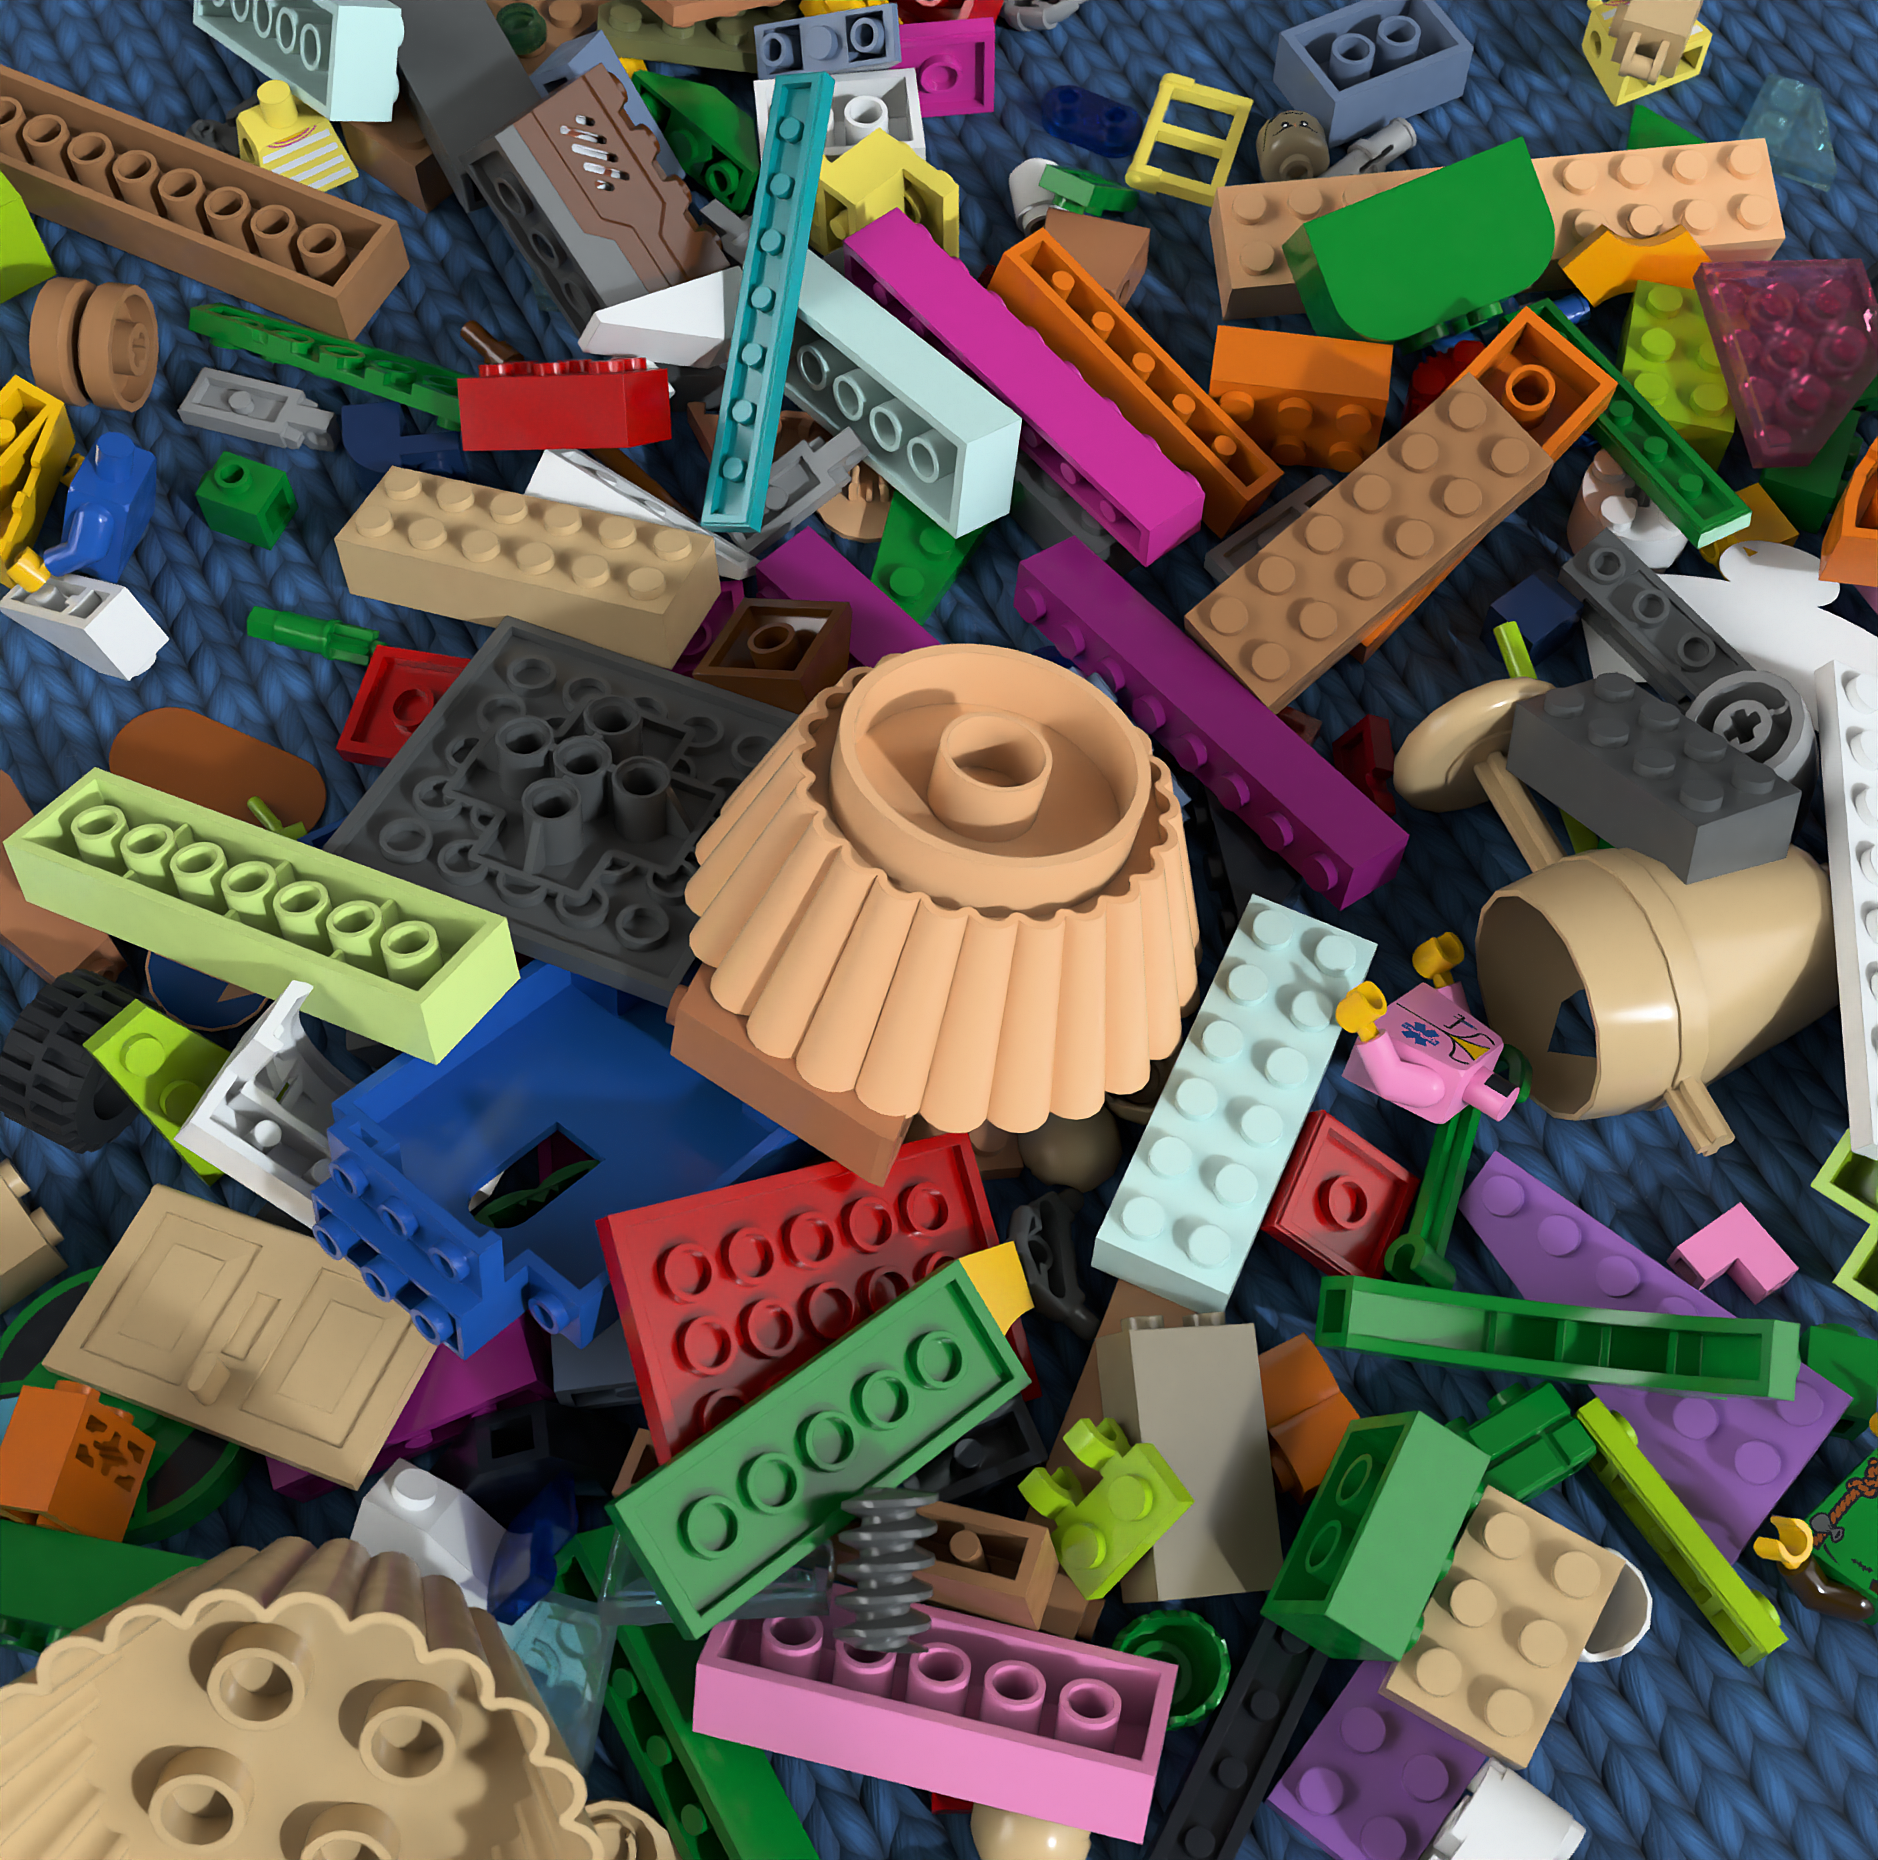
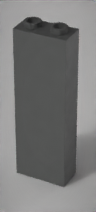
(459, 81)

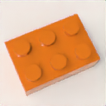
(1303, 394)

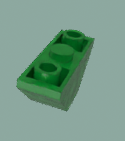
(705, 133)

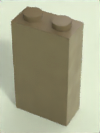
(1204, 1411)

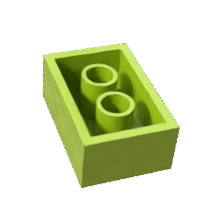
(1675, 366)

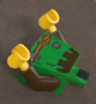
(1834, 1548)

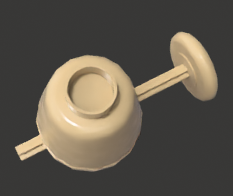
(1671, 971)

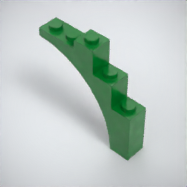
(1561, 1341)

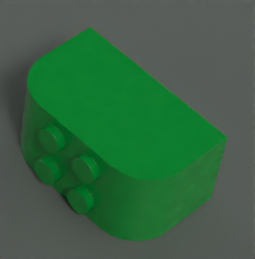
(1426, 252)

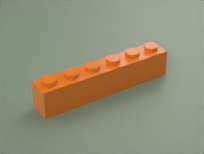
(1125, 364)

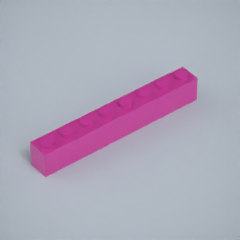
(1064, 421)

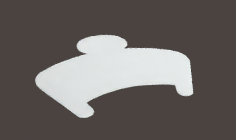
(1766, 616)

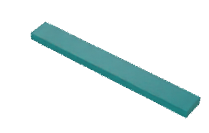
(768, 303)

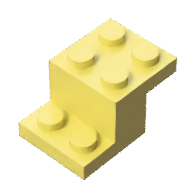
(875, 180)

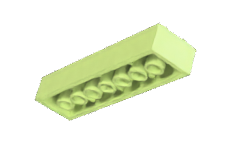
(266, 912)

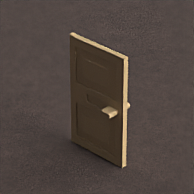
(245, 1337)

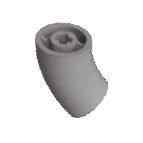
(1768, 724)

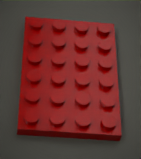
(770, 1271)

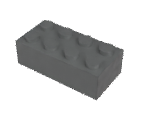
(1651, 778)

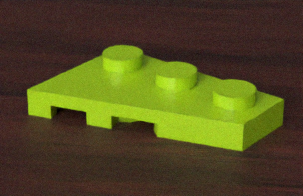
(161, 1071)

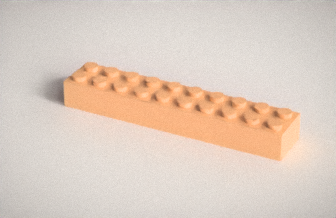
(1713, 189)

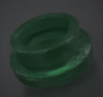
(522, 27)

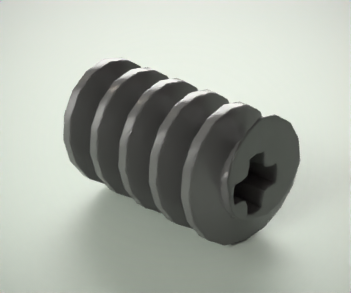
(886, 1569)

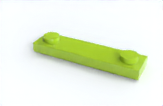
(1737, 1613)

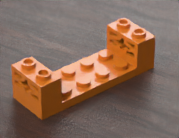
(72, 1462)

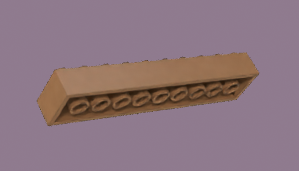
(196, 208)

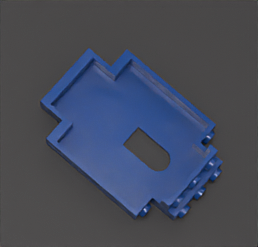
(542, 1060)

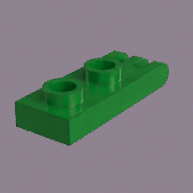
(1087, 191)

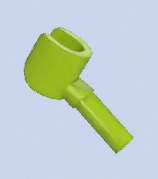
(272, 823)

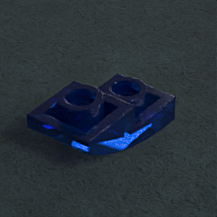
(525, 1556)

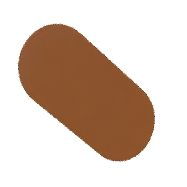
(216, 767)

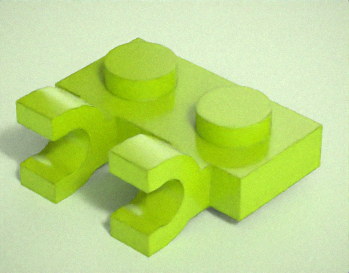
(1120, 1518)

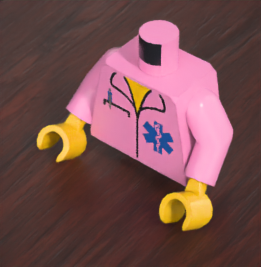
(1426, 1044)

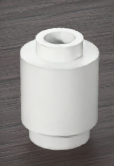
(1028, 198)

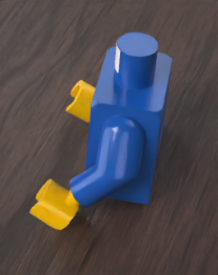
(104, 514)

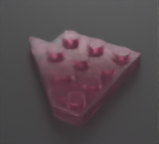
(1791, 348)

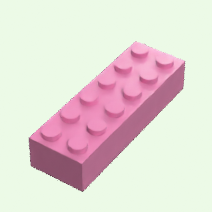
(977, 1718)

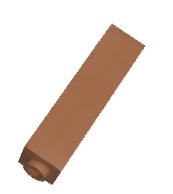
(34, 934)
(833, 1122)

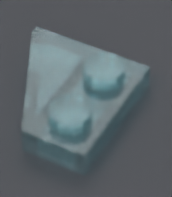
(1794, 130)

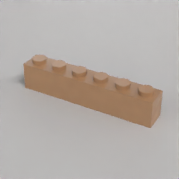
(982, 1560)

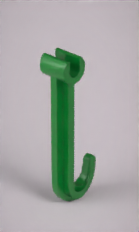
(1421, 1252)

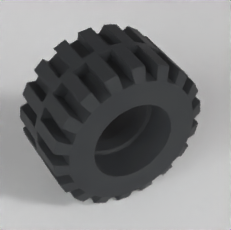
(50, 1076)

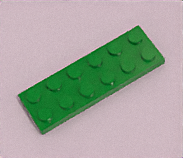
(775, 1472)

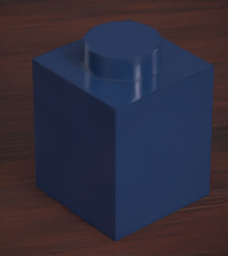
(1543, 612)

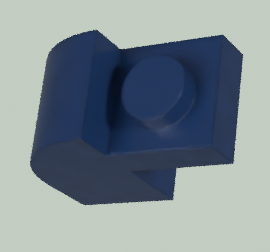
(379, 439)

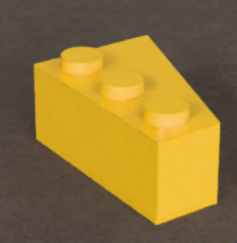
(33, 456)

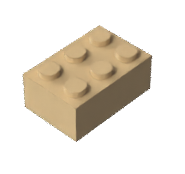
(1504, 1629)

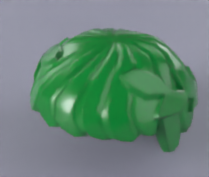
(1191, 1644)

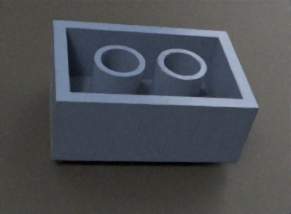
(1371, 65)

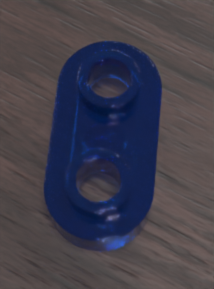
(1091, 121)

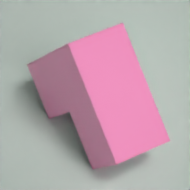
(1735, 1246)

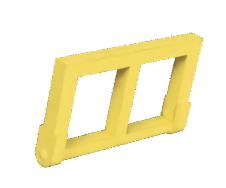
(1184, 90)

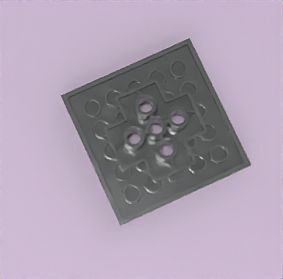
(566, 801)

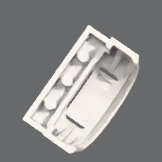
(270, 1144)

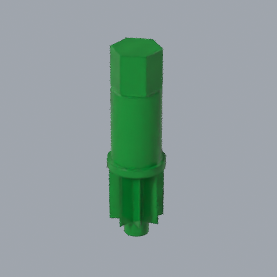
(314, 635)

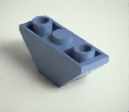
(830, 42)

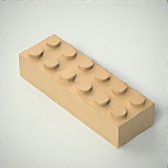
(542, 561)

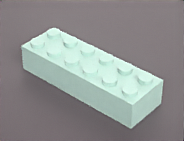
(327, 51)
(915, 410)
(1232, 1108)

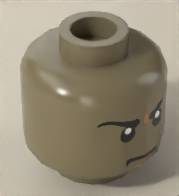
(1292, 146)

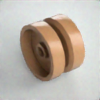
(94, 343)

